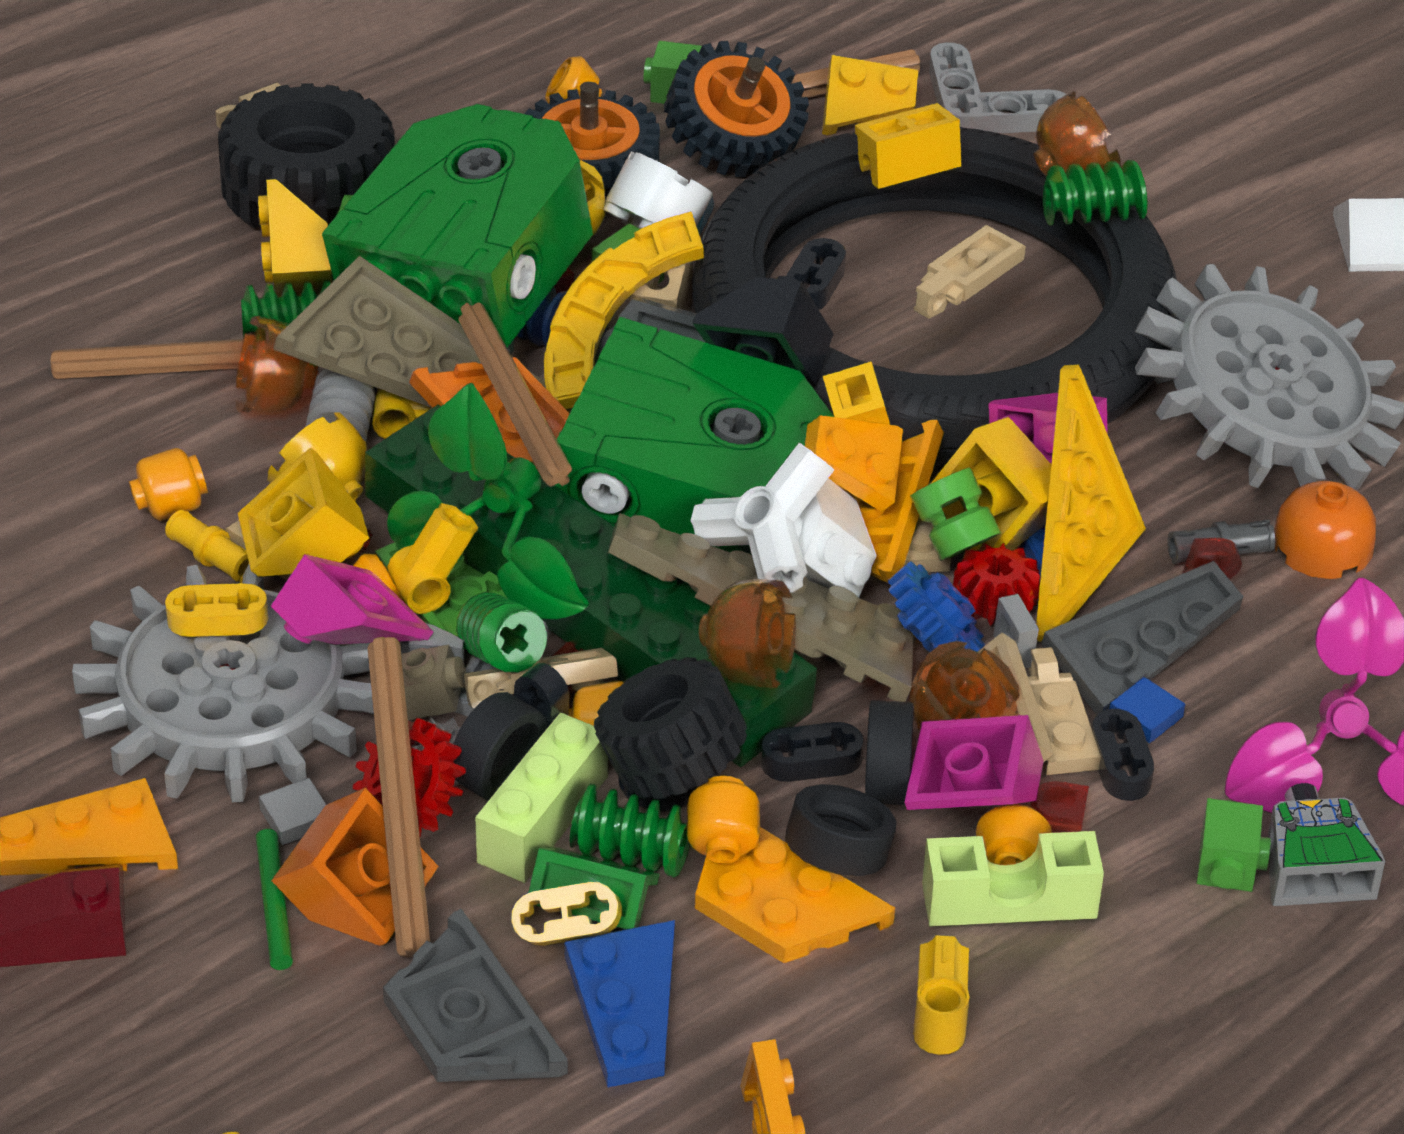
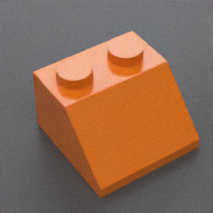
(342, 870)

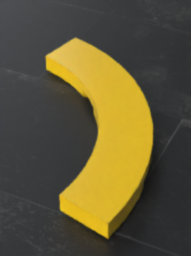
(600, 293)

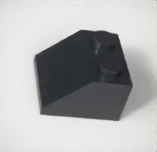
(771, 323)

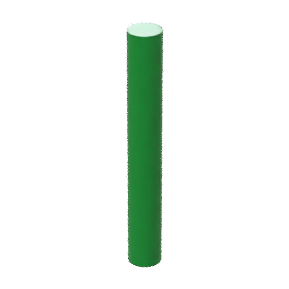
(273, 901)

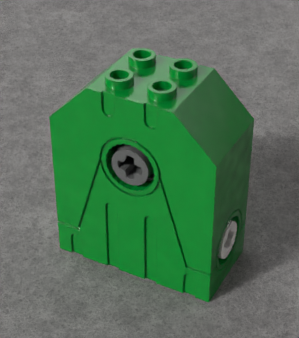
(470, 214)
(679, 426)

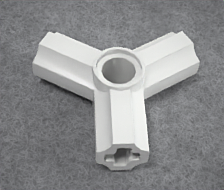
(768, 517)

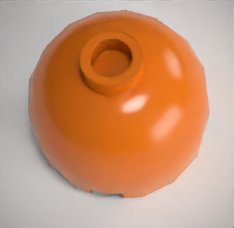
(1325, 529)

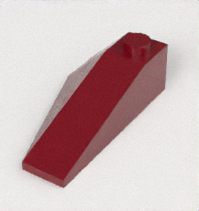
(64, 917)

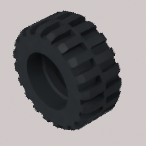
(307, 139)

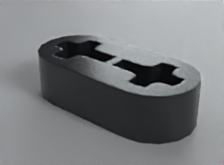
(821, 278)
(543, 690)
(812, 751)
(1132, 752)

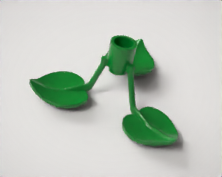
(470, 441)

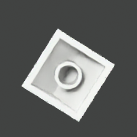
(1371, 233)

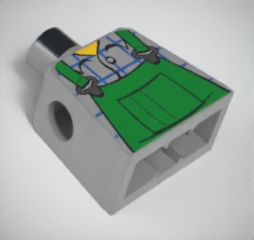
(1321, 851)

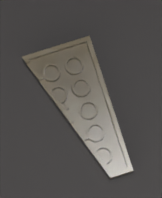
(376, 332)
(828, 620)

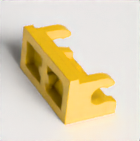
(909, 145)

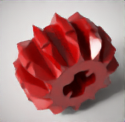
(994, 574)

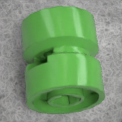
(963, 530)

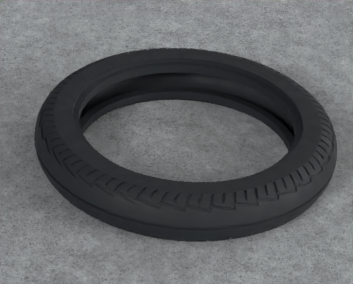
(996, 181)

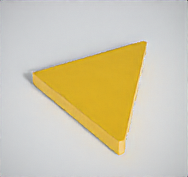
(1088, 507)

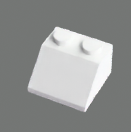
(836, 540)

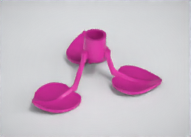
(1354, 636)

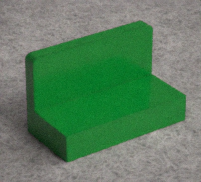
(563, 867)

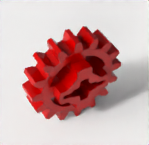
(432, 772)

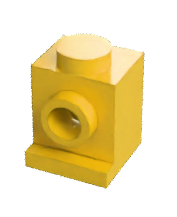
(856, 394)

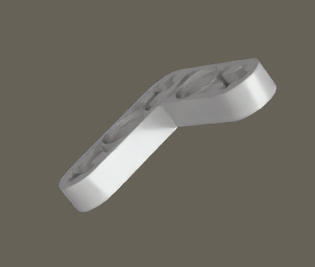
(983, 108)

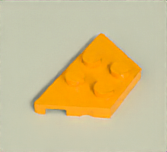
(894, 527)
(786, 902)

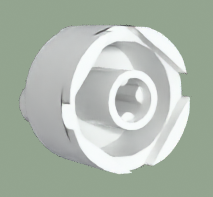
(652, 192)

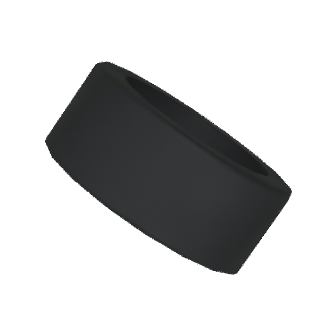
(496, 741)
(889, 750)
(840, 830)

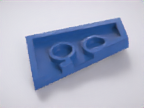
(625, 998)

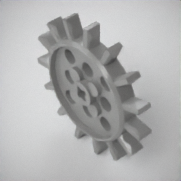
(1270, 379)
(260, 687)

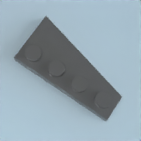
(1141, 633)

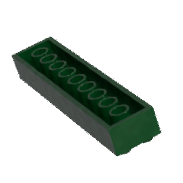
(629, 609)

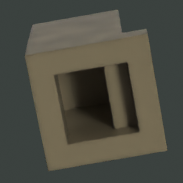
(432, 681)

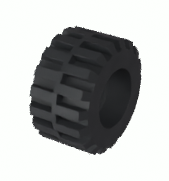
(670, 727)

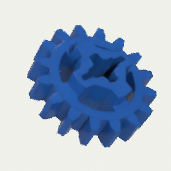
(934, 608)

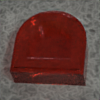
(1220, 550)
(1062, 805)

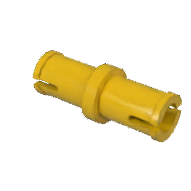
(209, 544)

